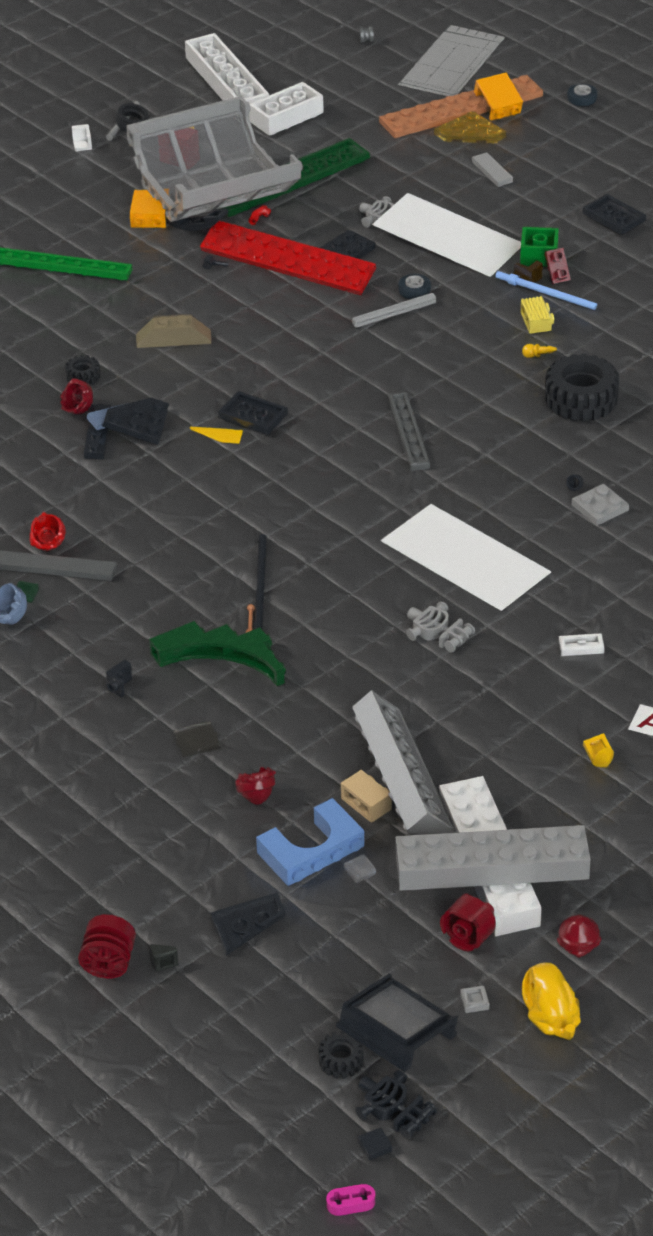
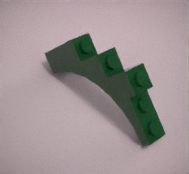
(222, 643)

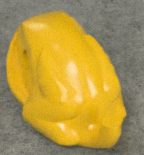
(550, 1001)

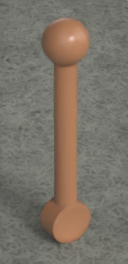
(250, 608)

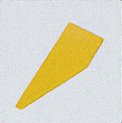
(220, 435)

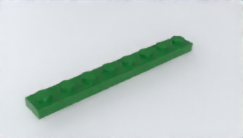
(65, 264)

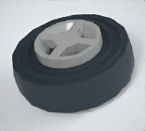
(582, 94)
(414, 286)

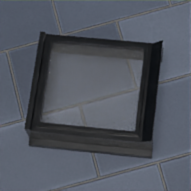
(394, 1021)

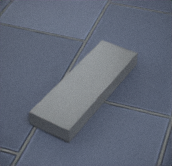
(492, 169)

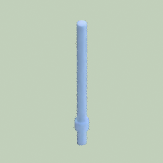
(514, 280)

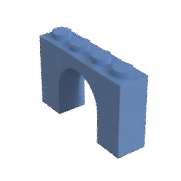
(294, 862)

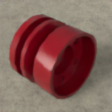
(107, 946)

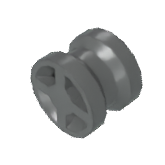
(366, 34)

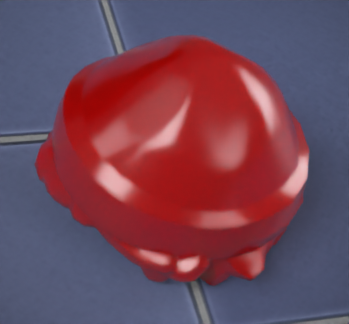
(47, 532)

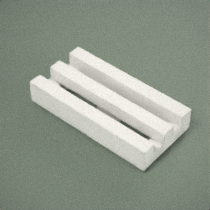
(581, 644)

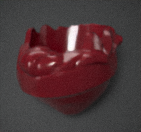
(76, 397)
(256, 786)
(579, 935)

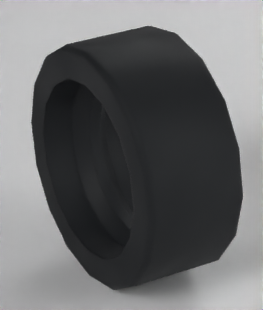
(133, 110)

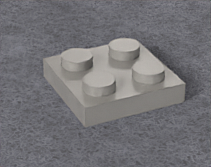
(600, 504)

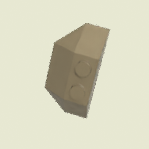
(173, 331)

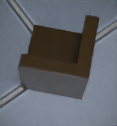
(532, 273)

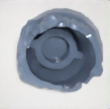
(12, 604)

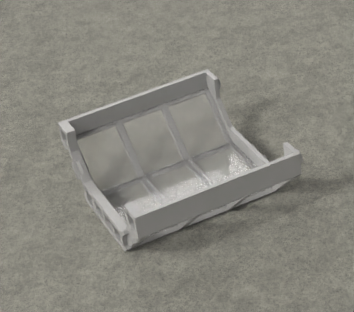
(206, 159)

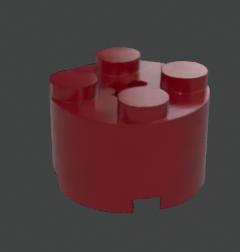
(468, 922)

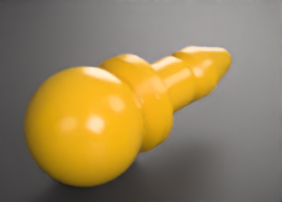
(531, 350)

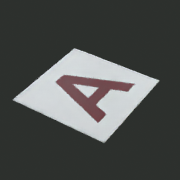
(643, 720)

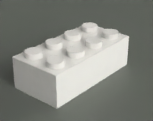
(286, 108)

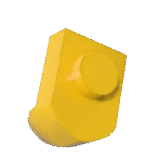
(599, 750)

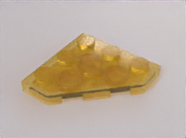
(469, 129)

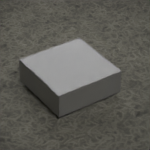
(474, 999)

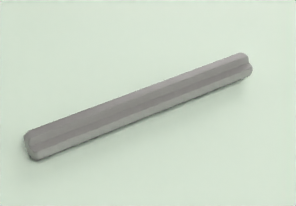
(393, 310)

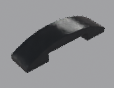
(198, 223)

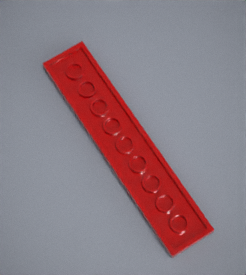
(288, 257)

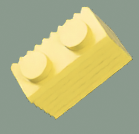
(536, 315)

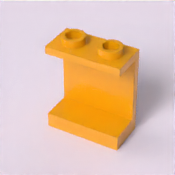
(500, 95)
(146, 211)

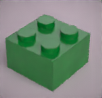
(536, 242)

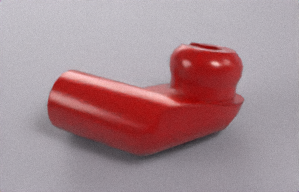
(262, 210)

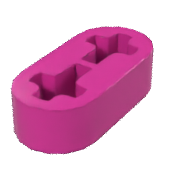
(350, 1199)

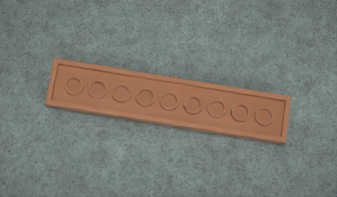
(447, 109)

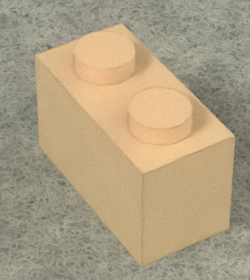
(366, 796)

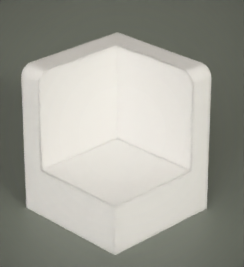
(81, 137)

